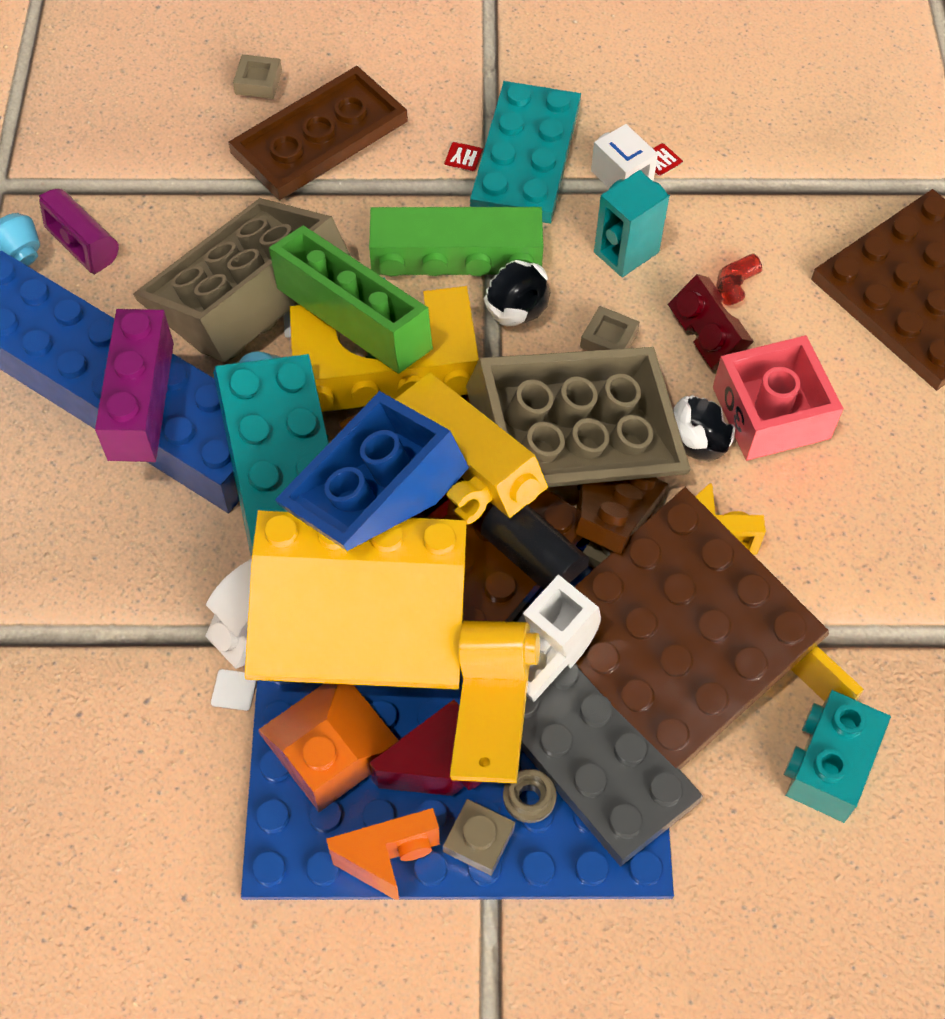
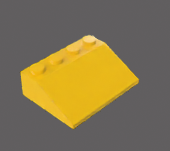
(358, 614)

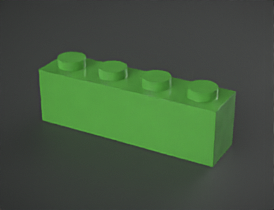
(453, 239)
(352, 298)

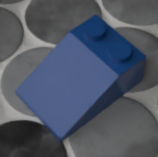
(375, 474)

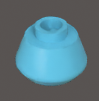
(19, 237)

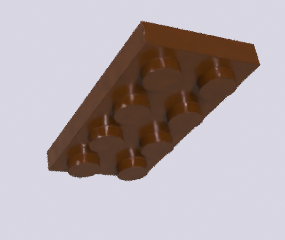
(318, 132)

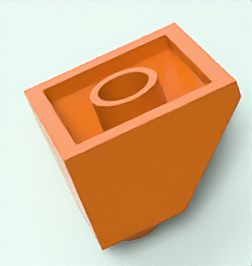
(328, 741)

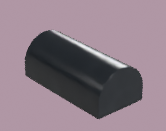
(534, 545)

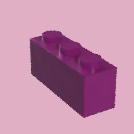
(135, 385)

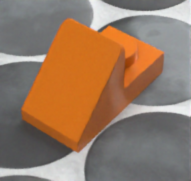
(368, 850)

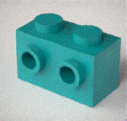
(630, 222)
(837, 755)

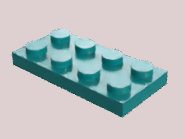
(526, 148)
(269, 427)

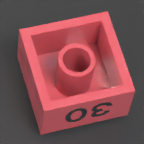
(777, 397)

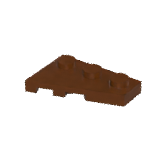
(616, 509)

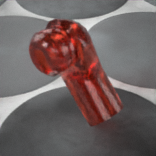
(733, 276)

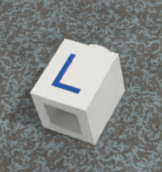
(621, 155)

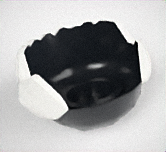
(517, 293)
(703, 428)

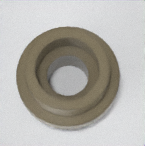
(535, 781)

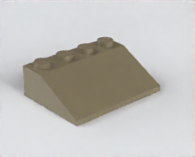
(226, 284)
(584, 413)

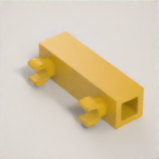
(498, 464)

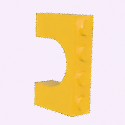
(353, 380)

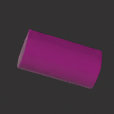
(77, 230)

